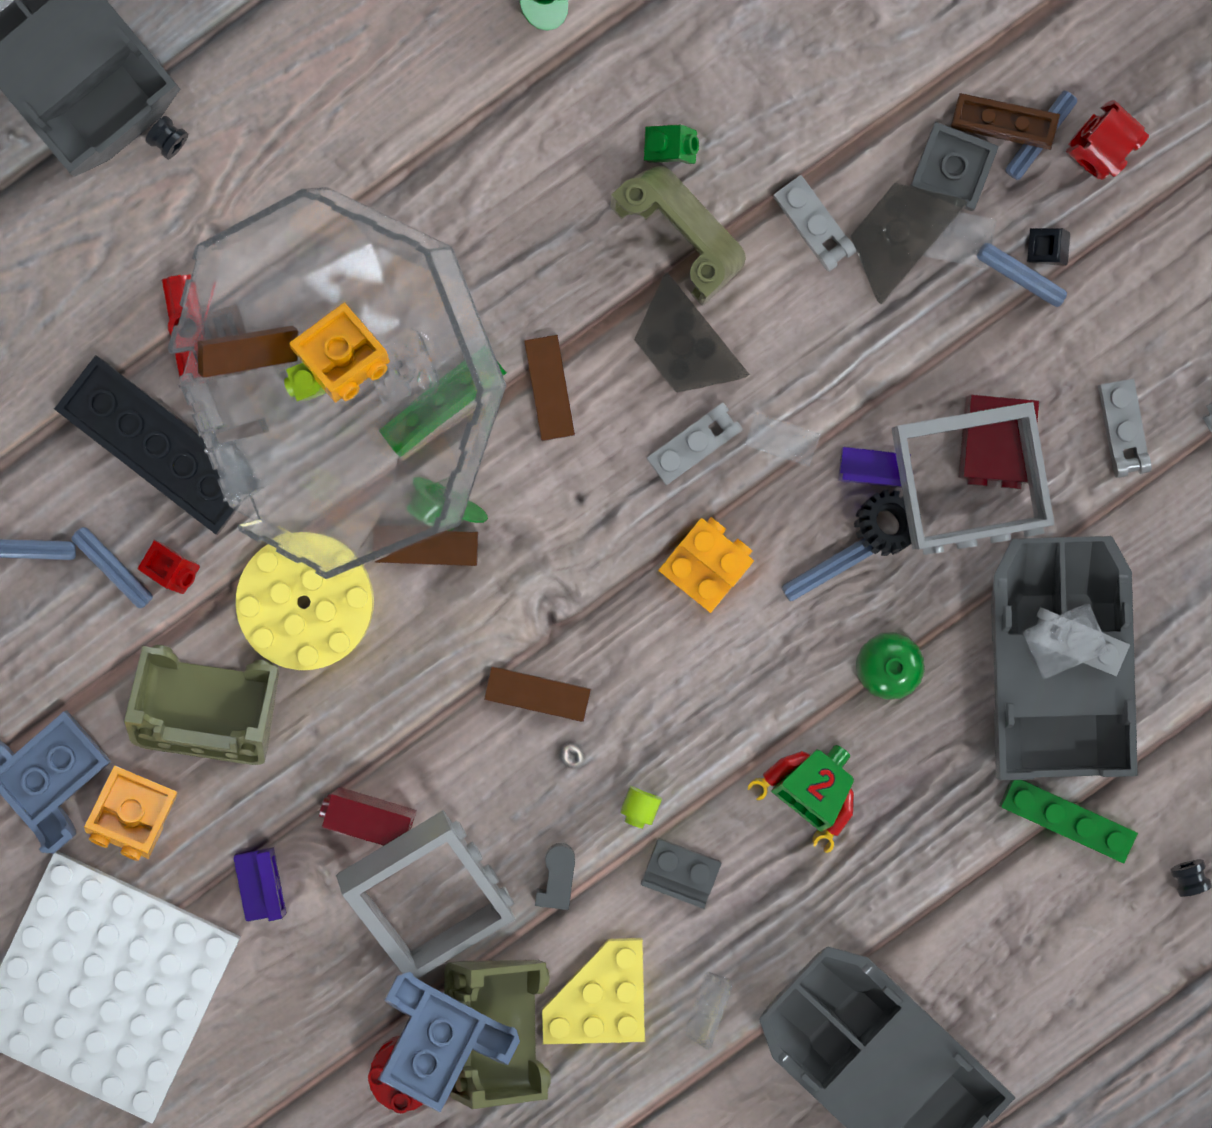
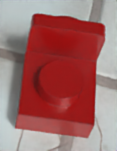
(168, 568)

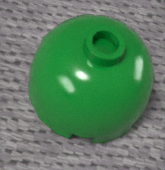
(890, 666)

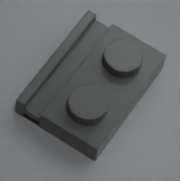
(681, 873)

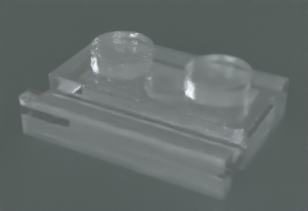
(963, 240)
(1066, 641)

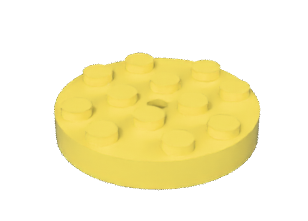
(297, 636)

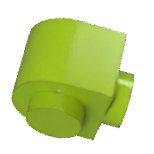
(302, 383)
(640, 807)

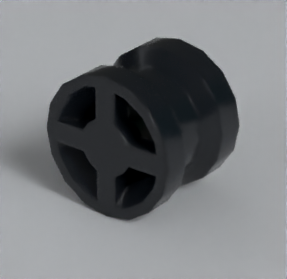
(166, 137)
(1191, 878)

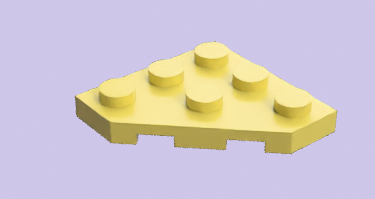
(601, 999)

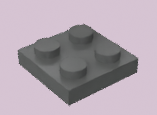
(954, 164)

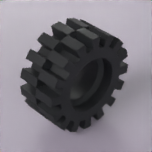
(870, 530)

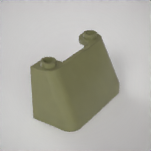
(661, 190)
(201, 708)
(507, 995)

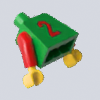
(815, 789)

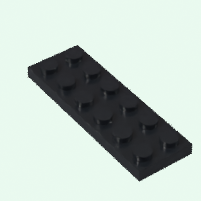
(147, 440)

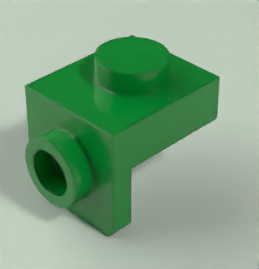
(670, 144)

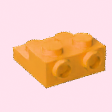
(341, 353)
(707, 563)
(130, 813)

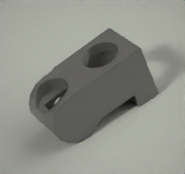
(561, 864)

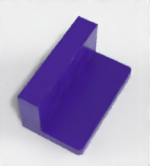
(869, 467)
(260, 885)

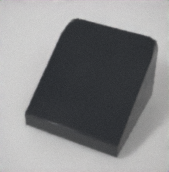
(1048, 246)

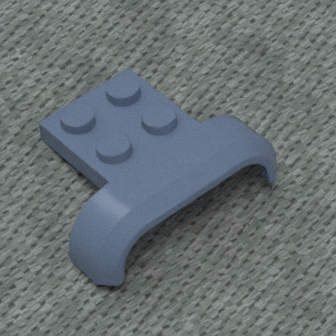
(47, 775)
(439, 1041)

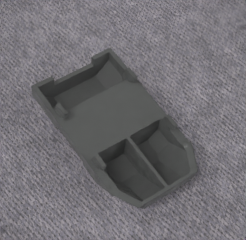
(80, 78)
(1080, 717)
(875, 1051)

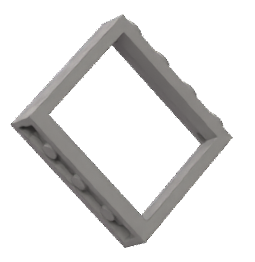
(1034, 466)
(399, 854)

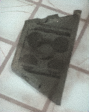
(901, 233)
(684, 343)

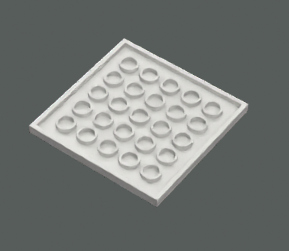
(108, 985)

